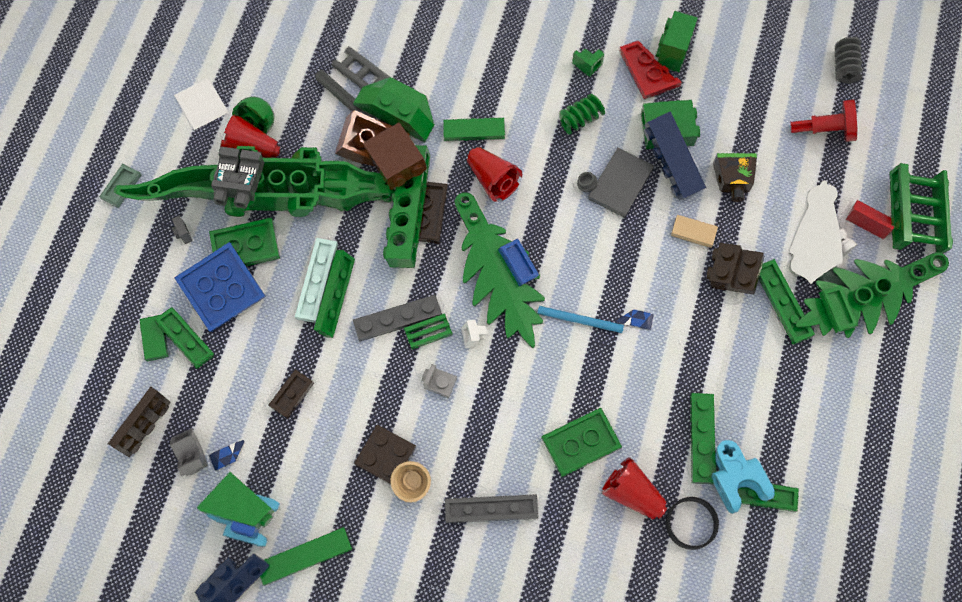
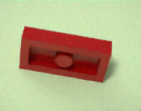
(870, 219)

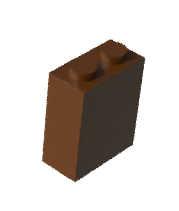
(395, 156)

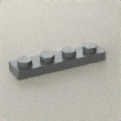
(396, 318)
(491, 508)

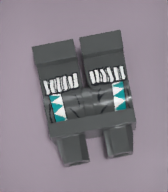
(237, 176)

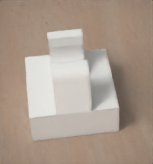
(472, 333)

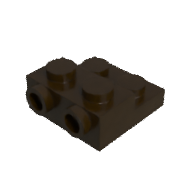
(735, 268)

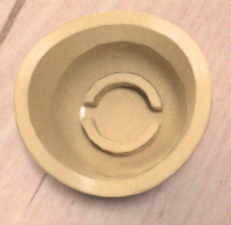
(410, 481)

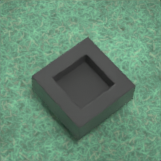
(180, 230)

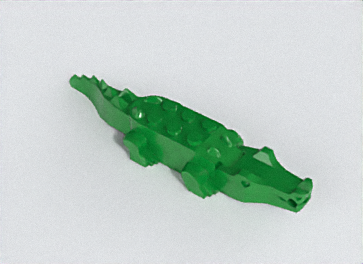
(284, 185)

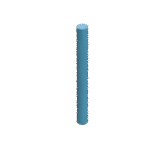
(580, 319)

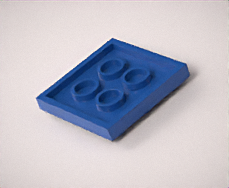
(220, 287)

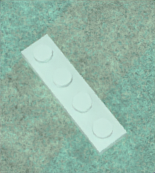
(316, 280)

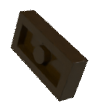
(291, 394)

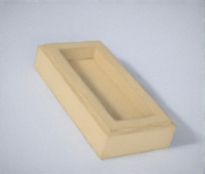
(694, 231)

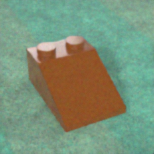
(355, 132)

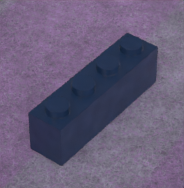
(674, 156)

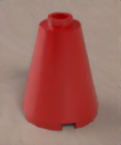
(242, 133)
(494, 173)
(634, 490)

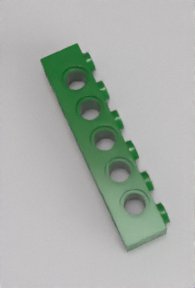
(405, 254)

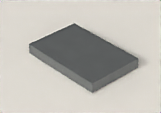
(621, 182)

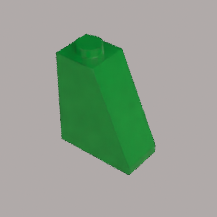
(237, 503)

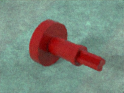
(845, 121)

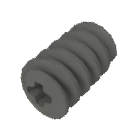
(848, 60)

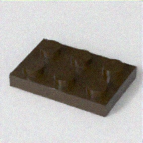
(140, 422)

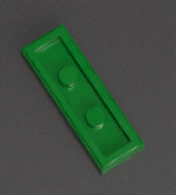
(473, 129)
(184, 337)
(784, 498)

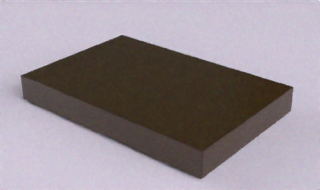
(432, 212)

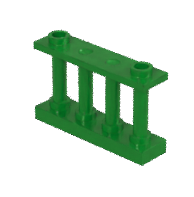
(901, 209)

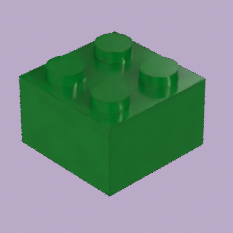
(675, 40)

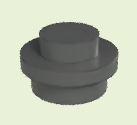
(587, 182)

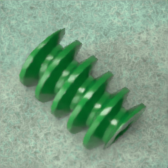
(581, 111)

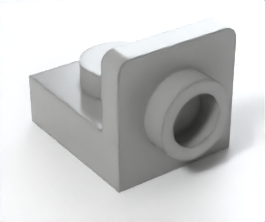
(438, 381)

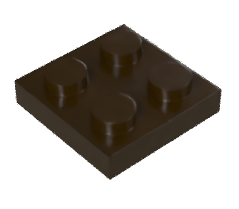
(384, 453)

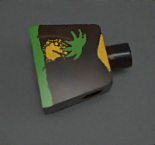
(735, 173)

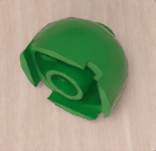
(256, 112)

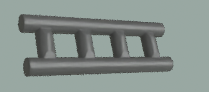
(358, 77)

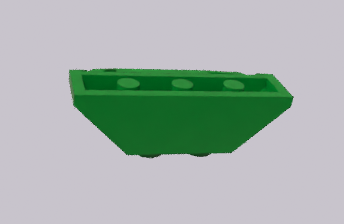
(396, 104)

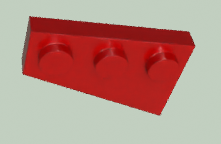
(646, 71)

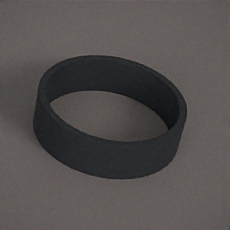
(708, 506)

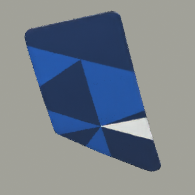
(637, 319)
(226, 455)

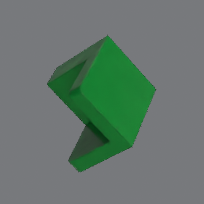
(588, 62)

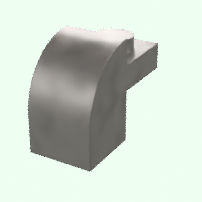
(188, 452)

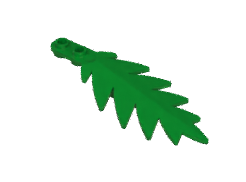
(495, 273)
(869, 294)

